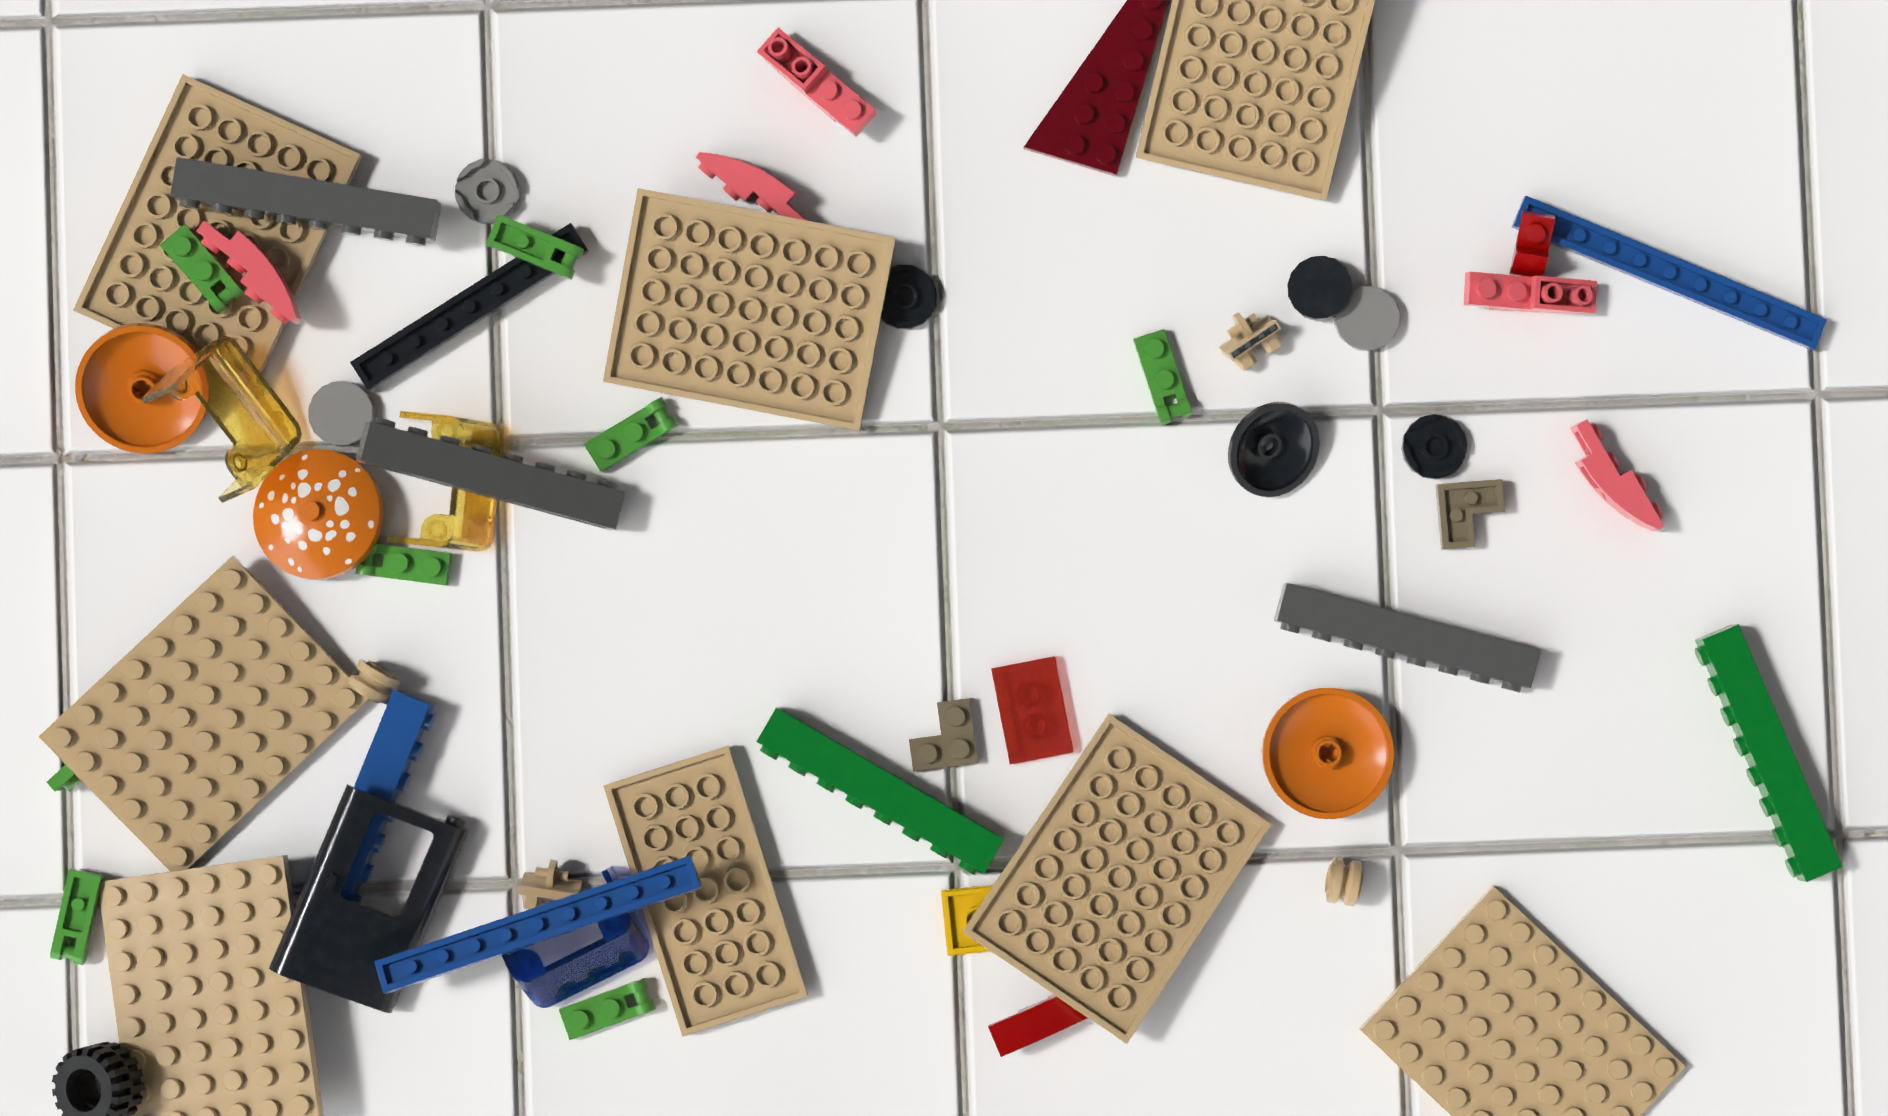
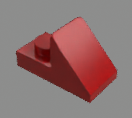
(1532, 244)

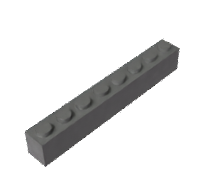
(305, 200)
(490, 475)
(1406, 635)

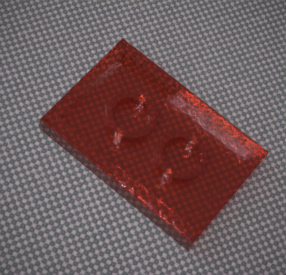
(1032, 710)

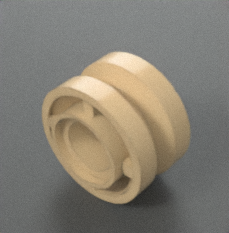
(373, 681)
(1343, 881)

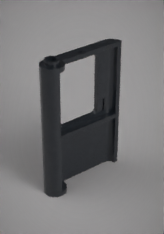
(337, 940)

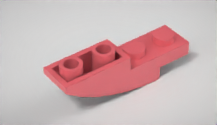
(816, 82)
(746, 179)
(262, 276)
(1530, 294)
(1620, 491)

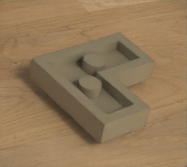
(1457, 505)
(953, 746)

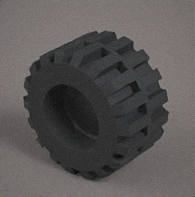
(117, 1077)

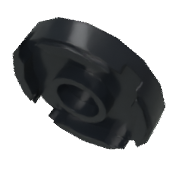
(1320, 288)
(908, 297)
(1434, 446)

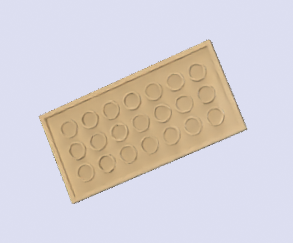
(725, 943)

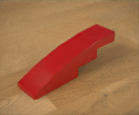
(1033, 1024)

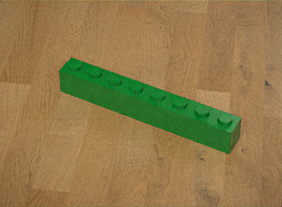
(1768, 753)
(880, 790)

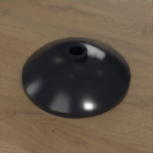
(1286, 456)

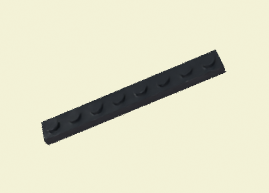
(455, 315)

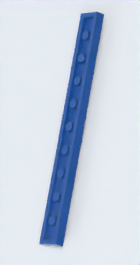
(1679, 276)
(537, 924)

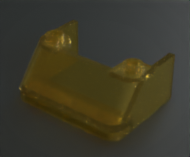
(242, 407)
(471, 516)

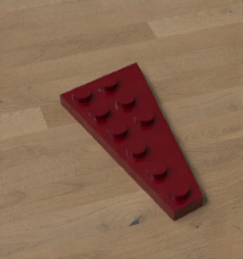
(1099, 103)

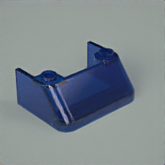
(621, 947)

